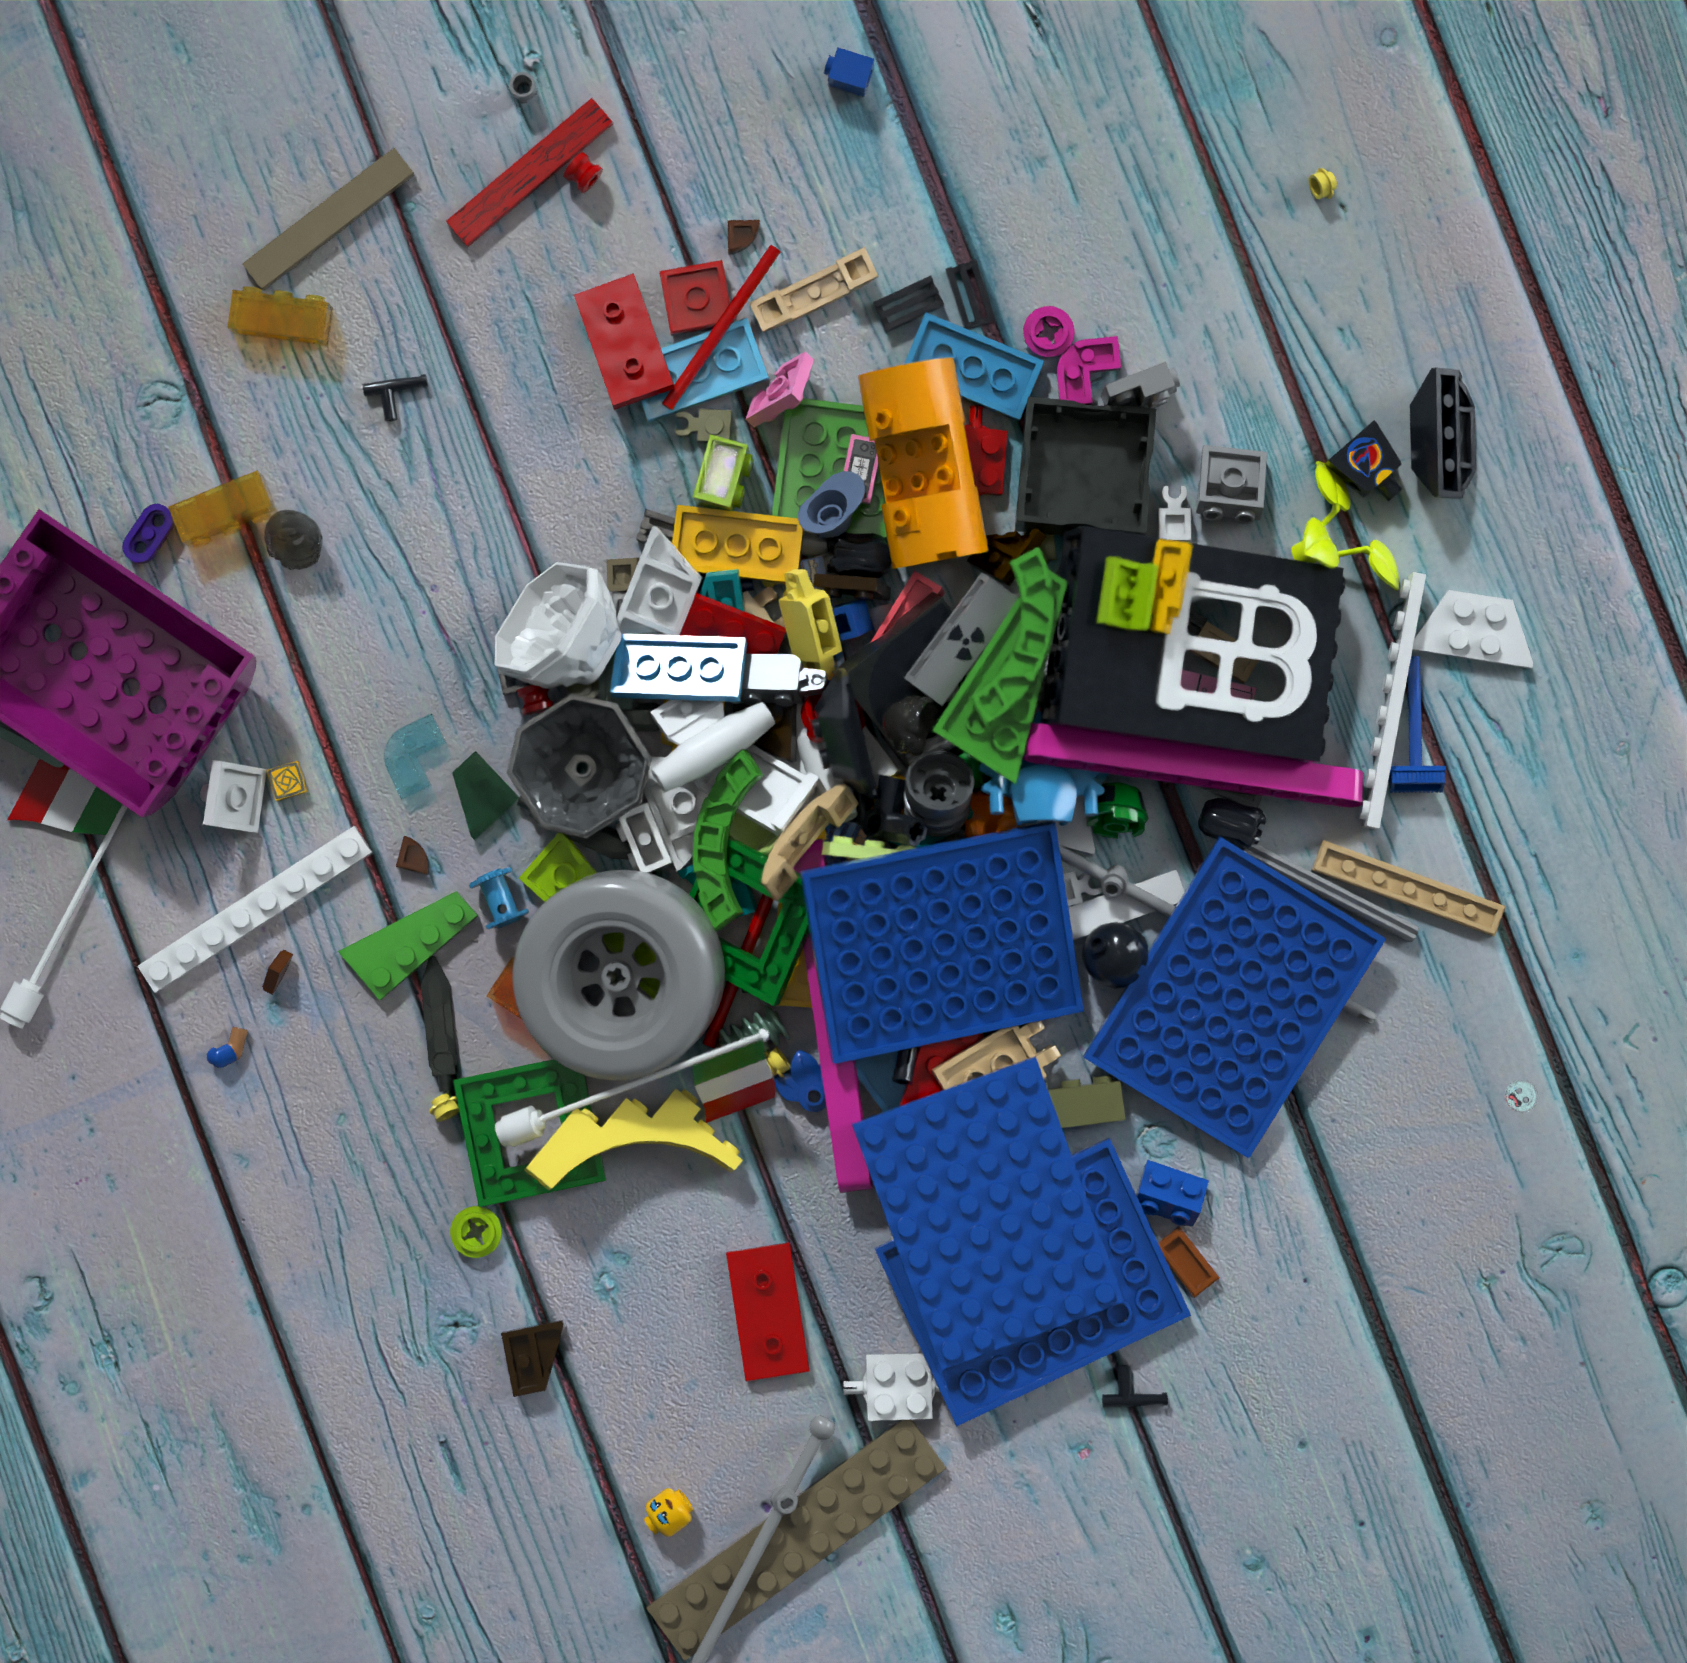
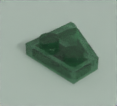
(482, 794)

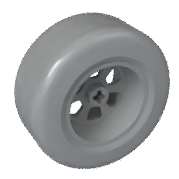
(593, 1037)

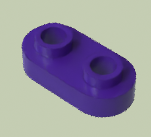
(147, 532)

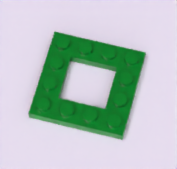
(770, 975)
(475, 1103)

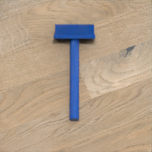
(1415, 776)

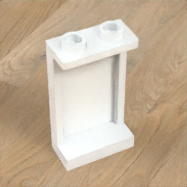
(776, 796)

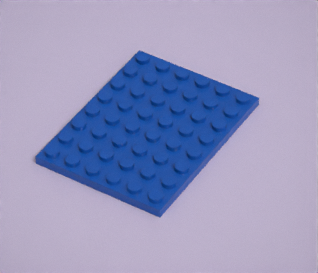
(942, 941)
(1234, 997)
(988, 1213)
(1143, 1277)

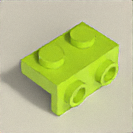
(1127, 594)

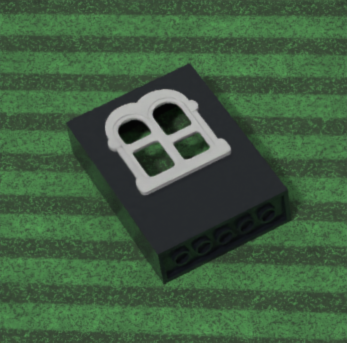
(1132, 678)

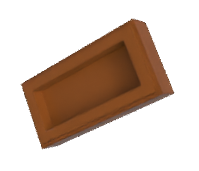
(1187, 1262)

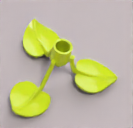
(1318, 545)

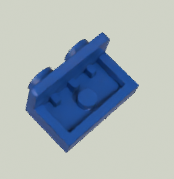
(1171, 1193)

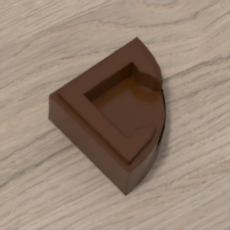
(741, 234)
(413, 856)
(277, 971)

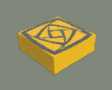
(287, 780)

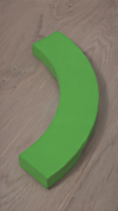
(1031, 643)
(712, 838)

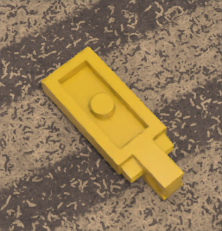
(1172, 573)

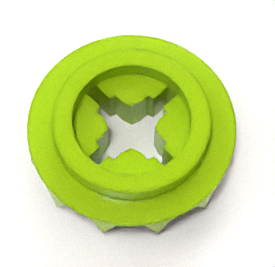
(472, 1246)

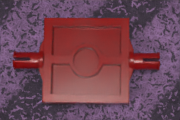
(986, 454)

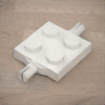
(896, 1387)

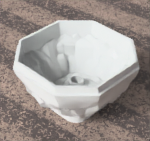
(559, 629)

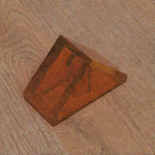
(502, 990)

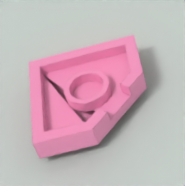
(783, 392)

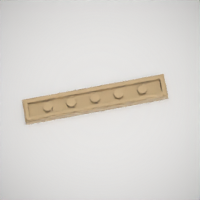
(1408, 888)

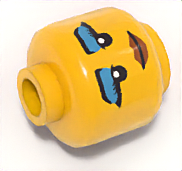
(668, 1512)

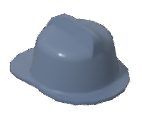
(832, 505)

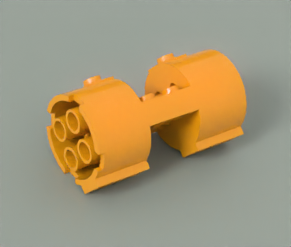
(923, 462)

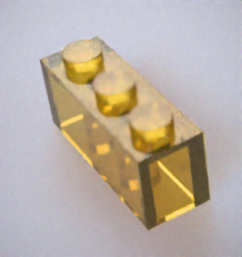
(280, 316)
(223, 509)

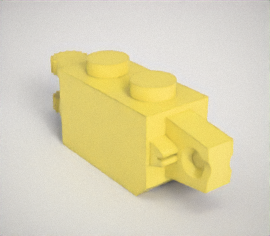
(810, 623)

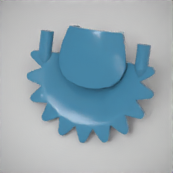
(1043, 791)

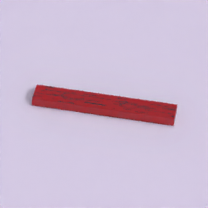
(529, 172)

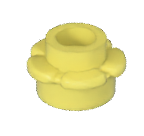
(1322, 184)
(777, 1062)
(444, 1107)

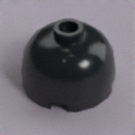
(1114, 954)

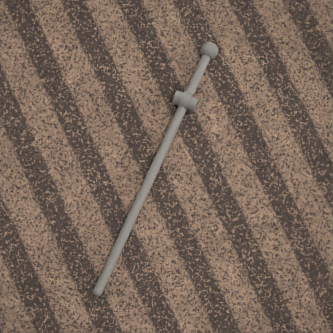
(1115, 882)
(821, 1429)

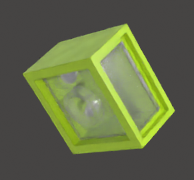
(722, 474)

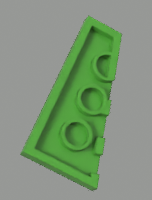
(402, 947)

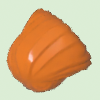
(984, 822)

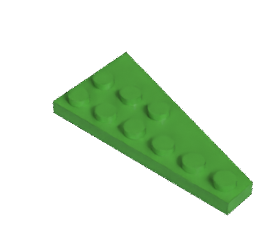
(1003, 740)

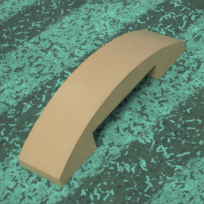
(814, 291)
(799, 835)

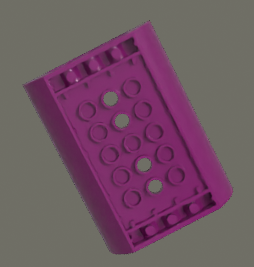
(129, 632)

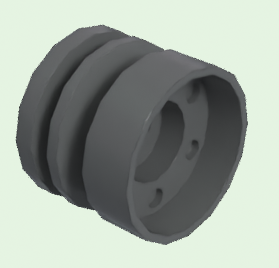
(939, 792)

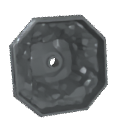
(547, 760)

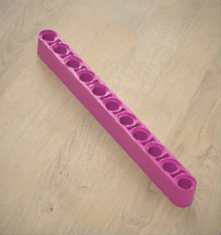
(1194, 765)
(839, 1079)

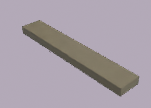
(328, 219)

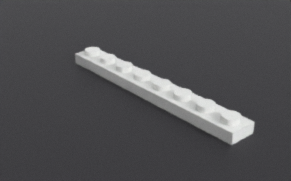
(1389, 714)
(255, 909)

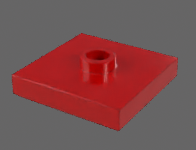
(694, 296)

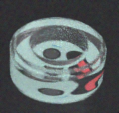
(1521, 1096)

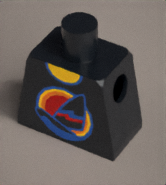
(1368, 463)

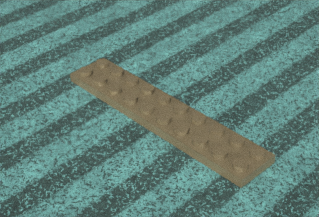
(823, 1521)

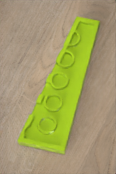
(561, 866)

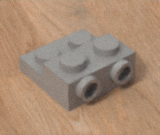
(1148, 386)
(1231, 484)

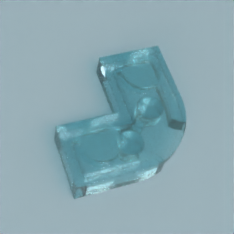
(403, 752)

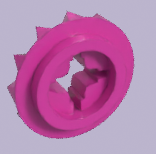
(1054, 318)

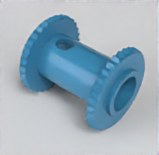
(498, 894)

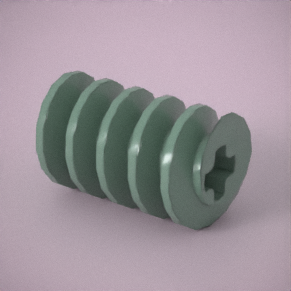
(770, 1022)

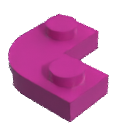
(1082, 359)

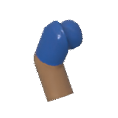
(229, 1052)

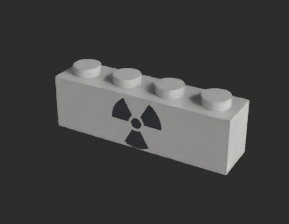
(961, 640)

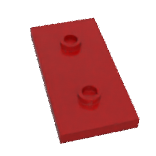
(624, 341)
(767, 1311)

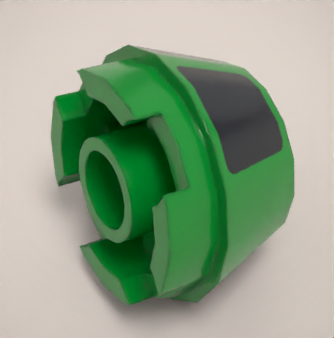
(1119, 811)

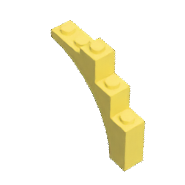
(629, 1125)

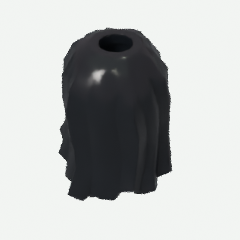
(859, 555)
(1232, 822)

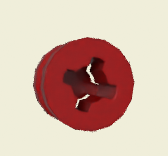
(583, 172)
(534, 699)

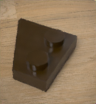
(531, 1355)

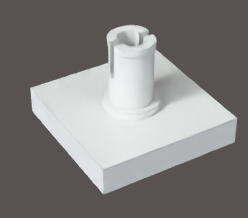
(234, 796)

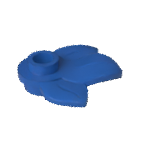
(804, 1077)

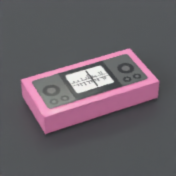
(863, 461)

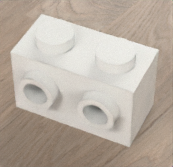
(645, 840)

